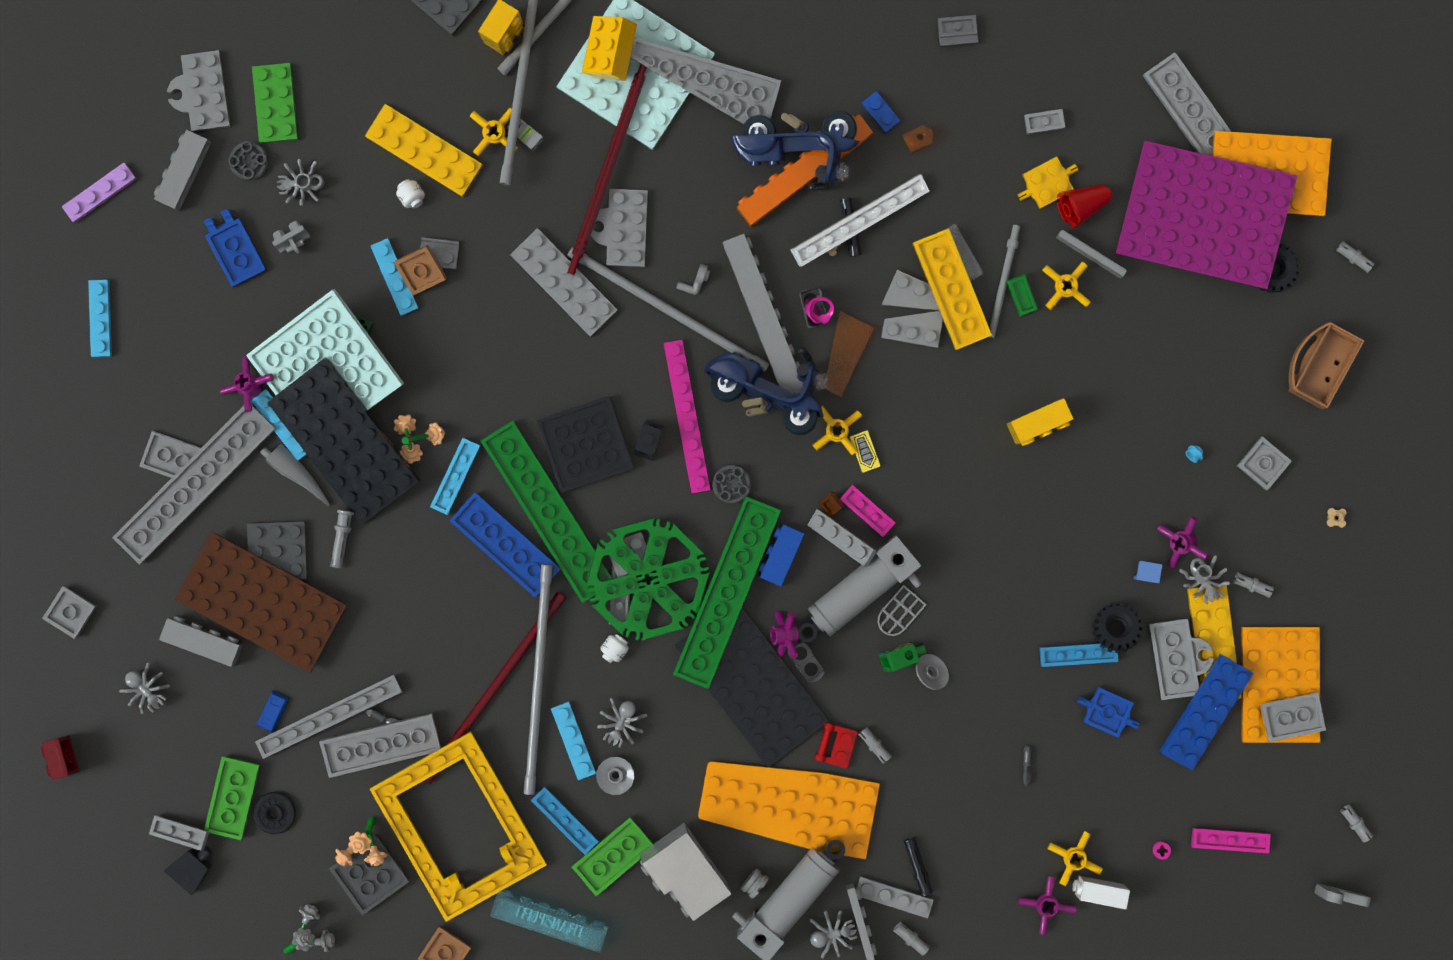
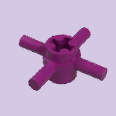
(247, 384)
(1183, 546)
(785, 634)
(1051, 911)

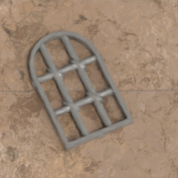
(907, 610)

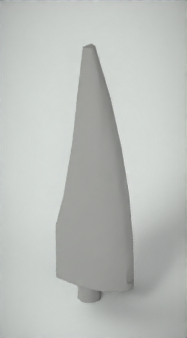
(288, 466)

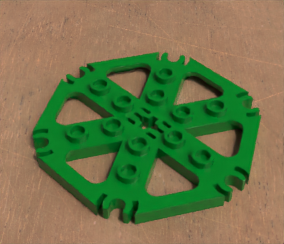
(635, 566)

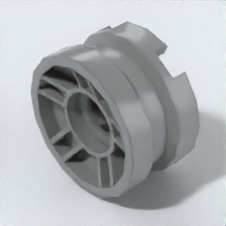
(754, 883)

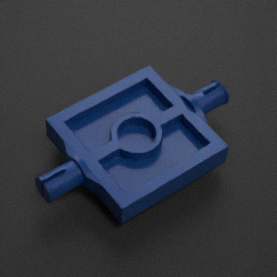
(1108, 712)

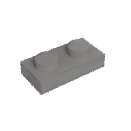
(1044, 121)

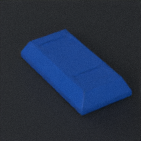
(272, 711)

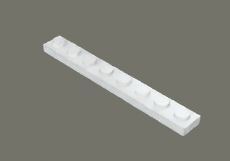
(859, 220)

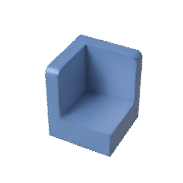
(1148, 572)

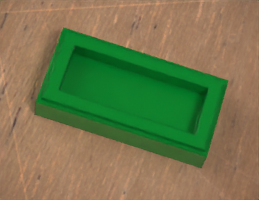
(1021, 295)

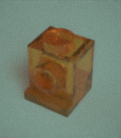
(913, 143)

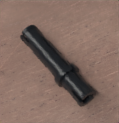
(853, 242)
(921, 875)

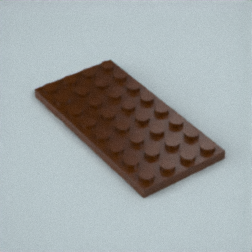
(261, 602)

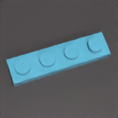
(399, 290)
(100, 318)
(261, 404)
(455, 476)
(573, 740)

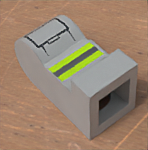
(528, 136)

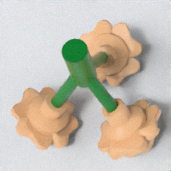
(405, 425)
(360, 843)

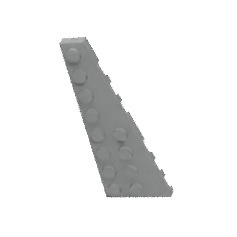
(720, 85)

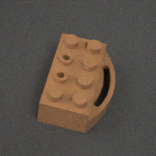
(1318, 363)

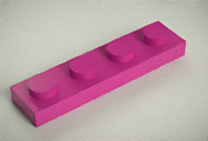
(1230, 840)

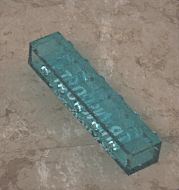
(549, 921)

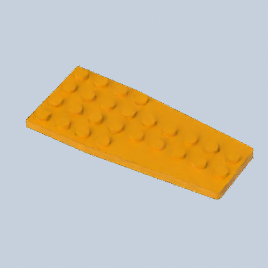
(791, 805)

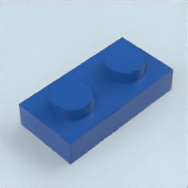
(880, 112)

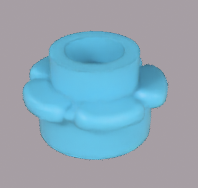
(1194, 453)

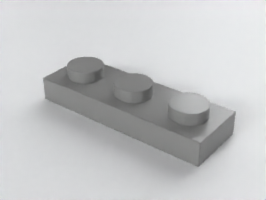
(179, 833)

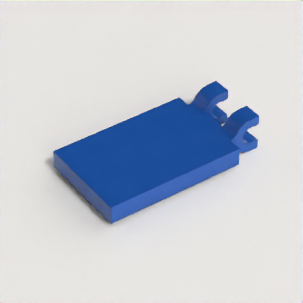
(234, 249)

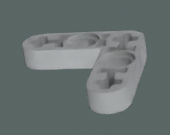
(1339, 895)

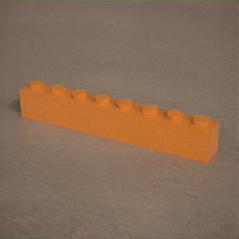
(791, 180)

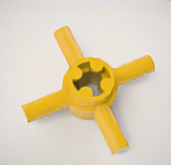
(487, 127)
(1071, 279)
(844, 432)
(1067, 855)

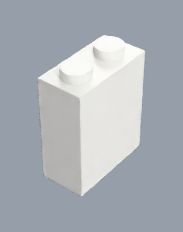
(1101, 892)

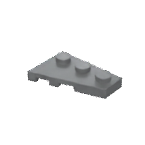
(909, 293)
(914, 329)

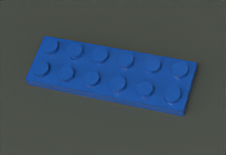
(502, 542)
(1206, 712)

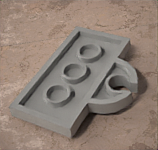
(202, 91)
(624, 228)
(1178, 658)

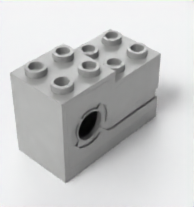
(686, 871)

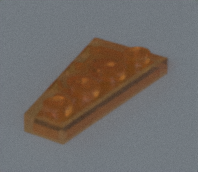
(846, 351)

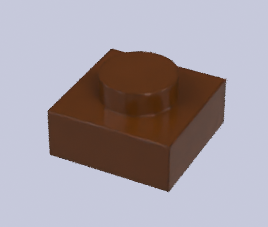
(831, 504)

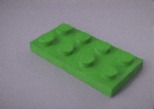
(275, 103)
(232, 797)
(612, 856)

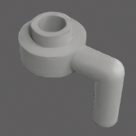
(702, 275)

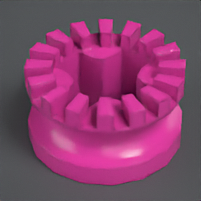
(1165, 854)

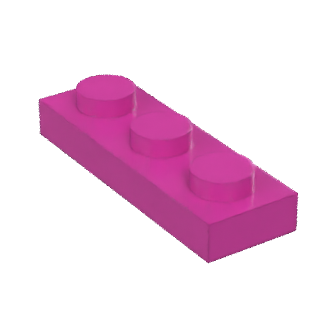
(867, 510)

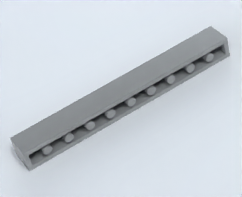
(762, 312)

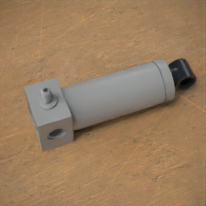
(861, 589)
(789, 901)

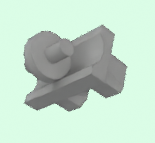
(291, 240)

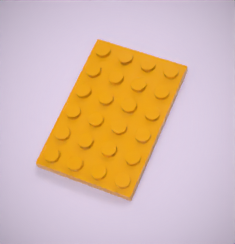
(1288, 154)
(1283, 667)

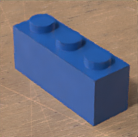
(780, 554)

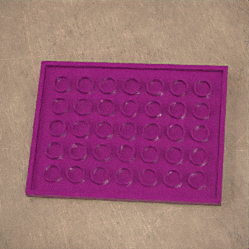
(1206, 214)

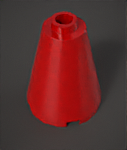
(1082, 203)

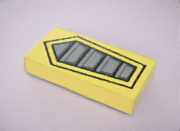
(865, 451)

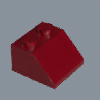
(59, 757)

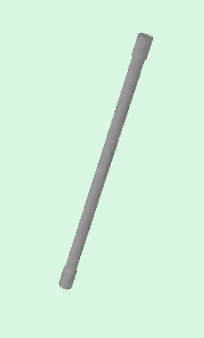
(507, 65)
(507, 168)
(668, 309)
(530, 777)

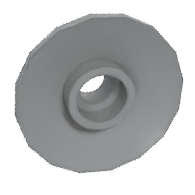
(932, 672)
(612, 785)

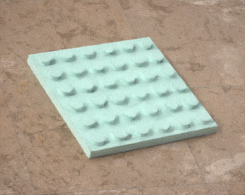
(658, 97)
(330, 332)

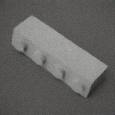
(182, 170)
(200, 641)

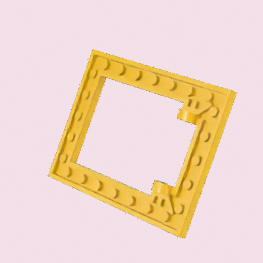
(447, 892)

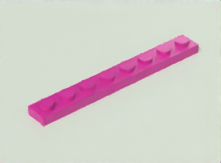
(686, 416)

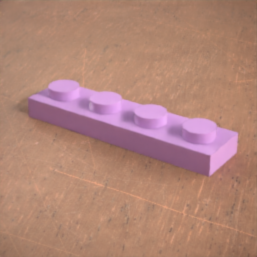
(99, 192)

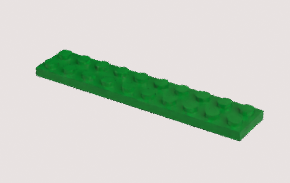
(544, 507)
(727, 593)

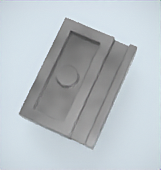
(957, 30)
(444, 251)

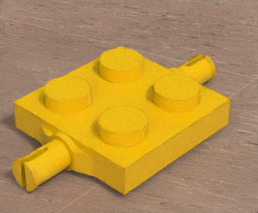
(1047, 182)

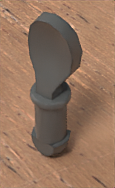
(379, 716)
(1027, 775)

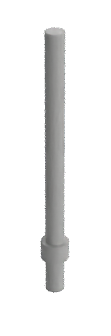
(1012, 244)

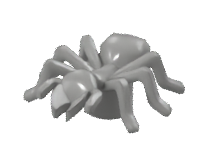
(304, 181)
(1202, 575)
(143, 687)
(622, 720)
(829, 934)

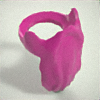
(814, 312)

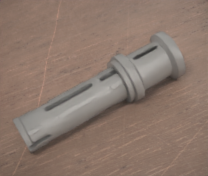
(342, 530)

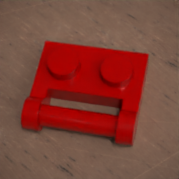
(842, 745)

